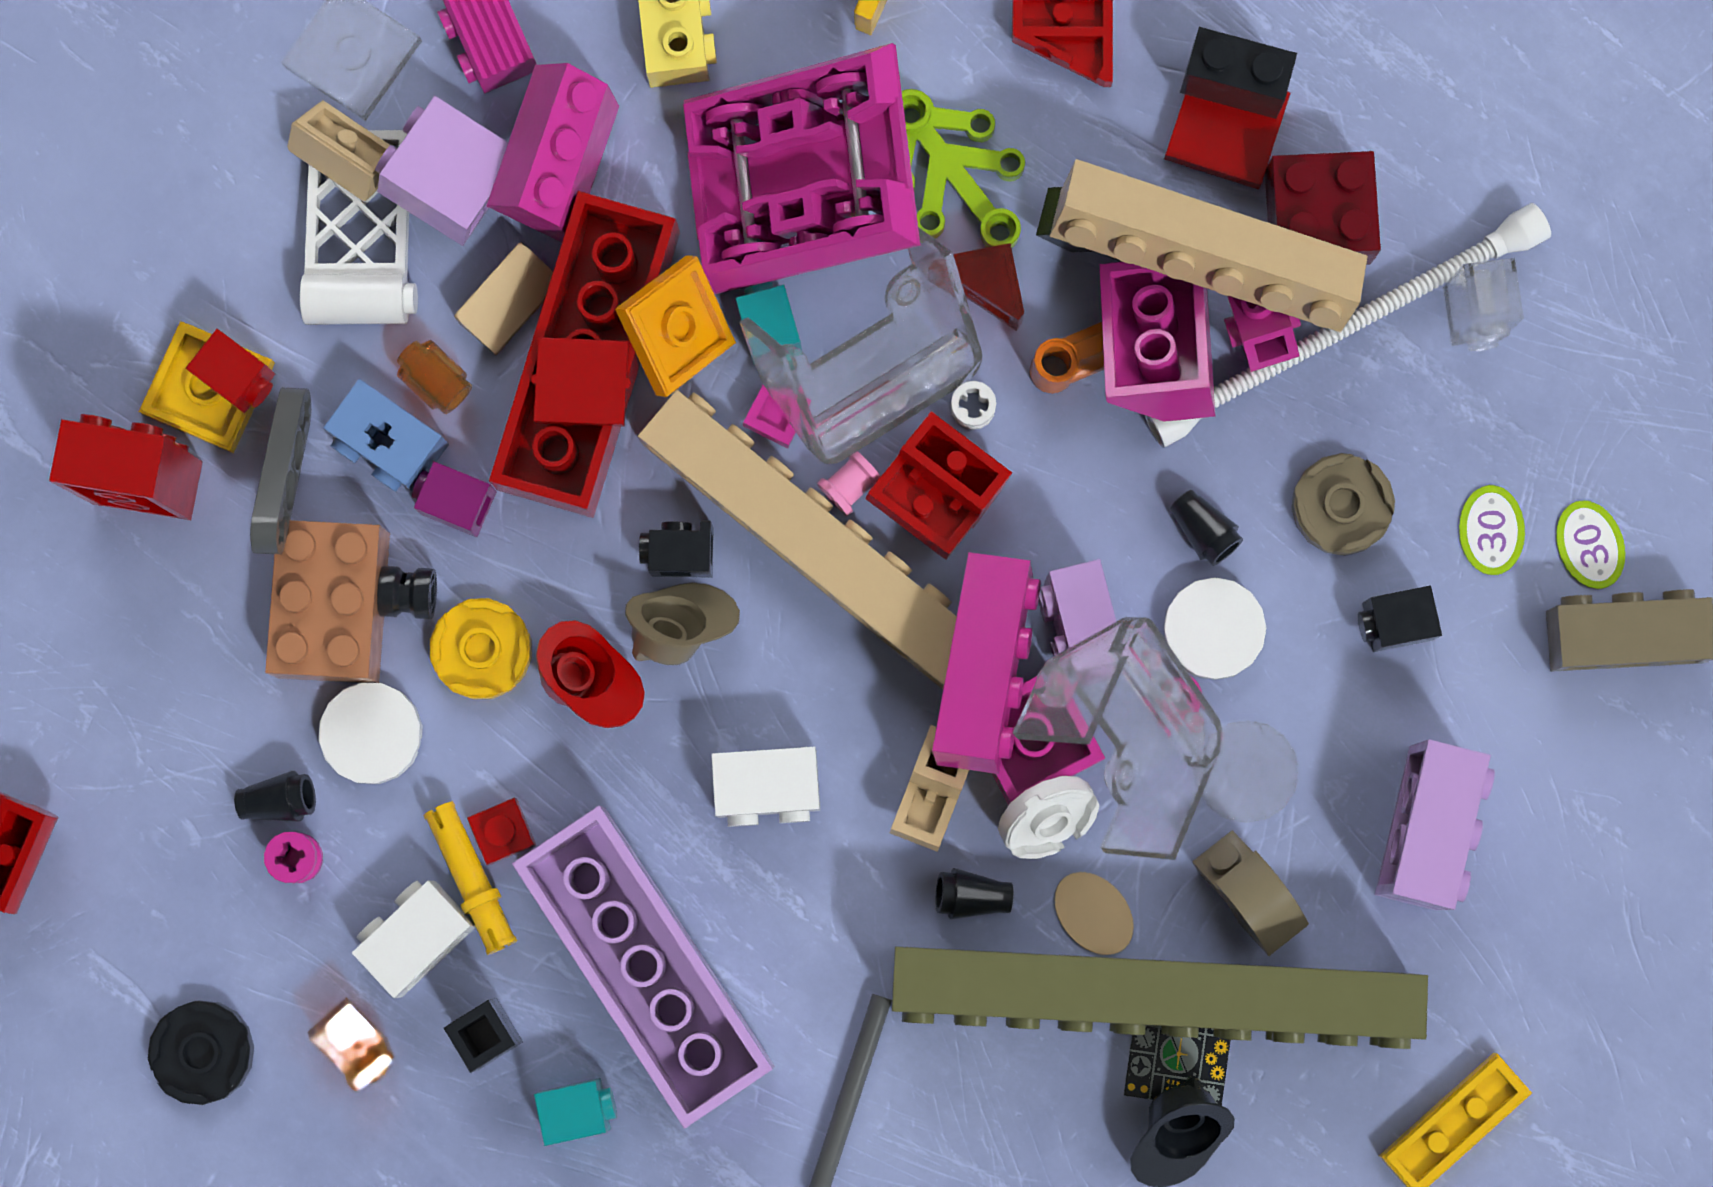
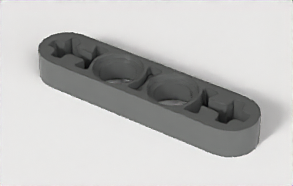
(280, 471)

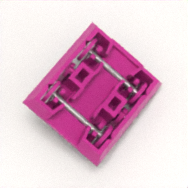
(806, 176)

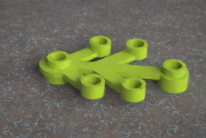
(950, 161)

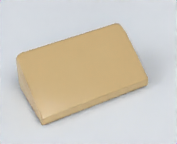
(338, 148)
(506, 299)

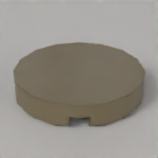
(1343, 504)

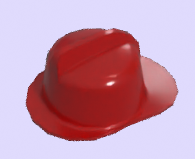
(588, 675)

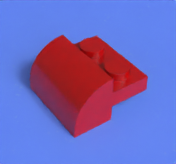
(939, 485)
(23, 839)

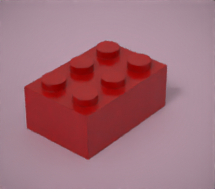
(126, 467)

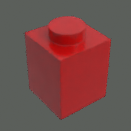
(232, 372)

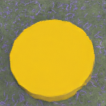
(480, 648)

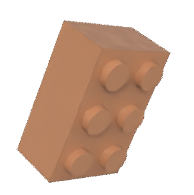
(326, 603)

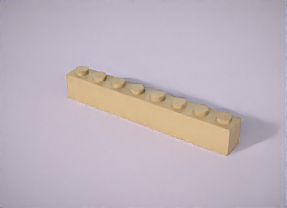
(804, 532)

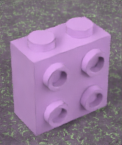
(442, 169)
(1076, 603)

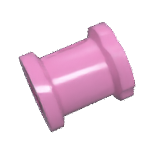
(849, 483)

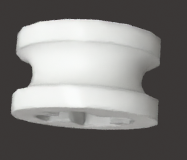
(985, 395)

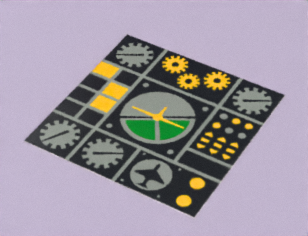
(1167, 1061)

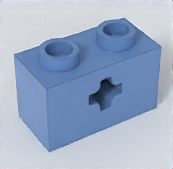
(365, 415)

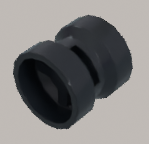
(407, 592)

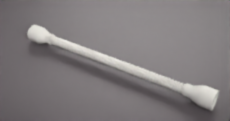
(1517, 233)

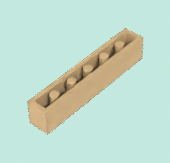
(1209, 246)

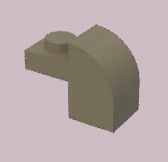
(1252, 892)

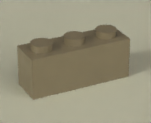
(1630, 631)

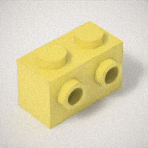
(675, 41)

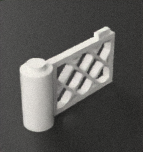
(349, 290)

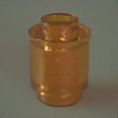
(433, 376)

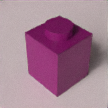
(453, 498)

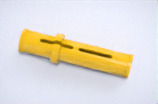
(470, 878)

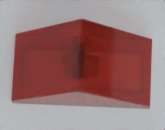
(992, 282)

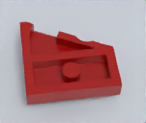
(1068, 34)

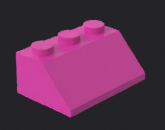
(554, 147)
(1156, 343)

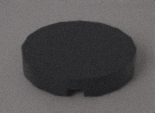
(201, 1052)

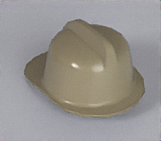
(677, 620)

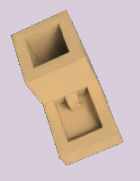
(928, 799)

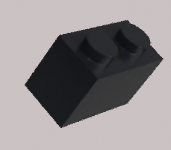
(1238, 72)

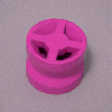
(304, 856)

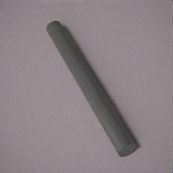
(850, 1091)

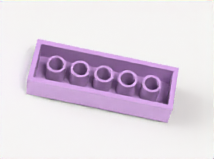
(643, 966)

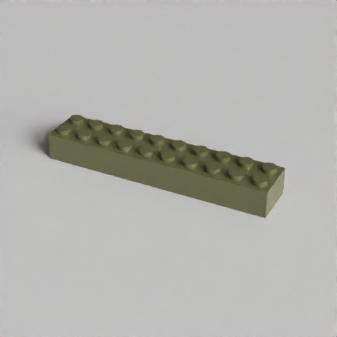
(1160, 993)

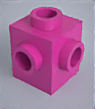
(1264, 334)

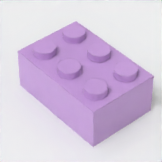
(1435, 825)

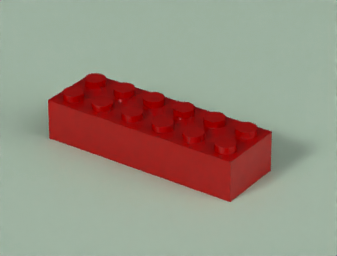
(601, 263)

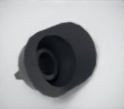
(1181, 1135)

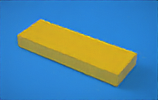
(1456, 1123)

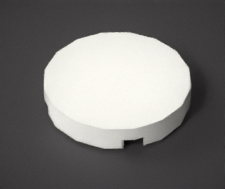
(1215, 628)
(370, 733)
(1047, 816)

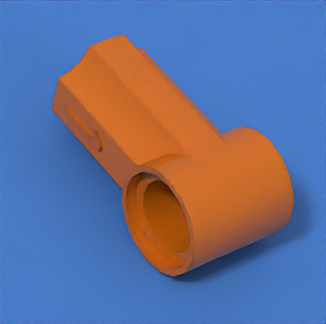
(1079, 351)

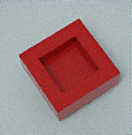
(501, 831)

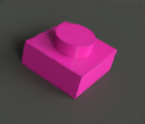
(768, 420)

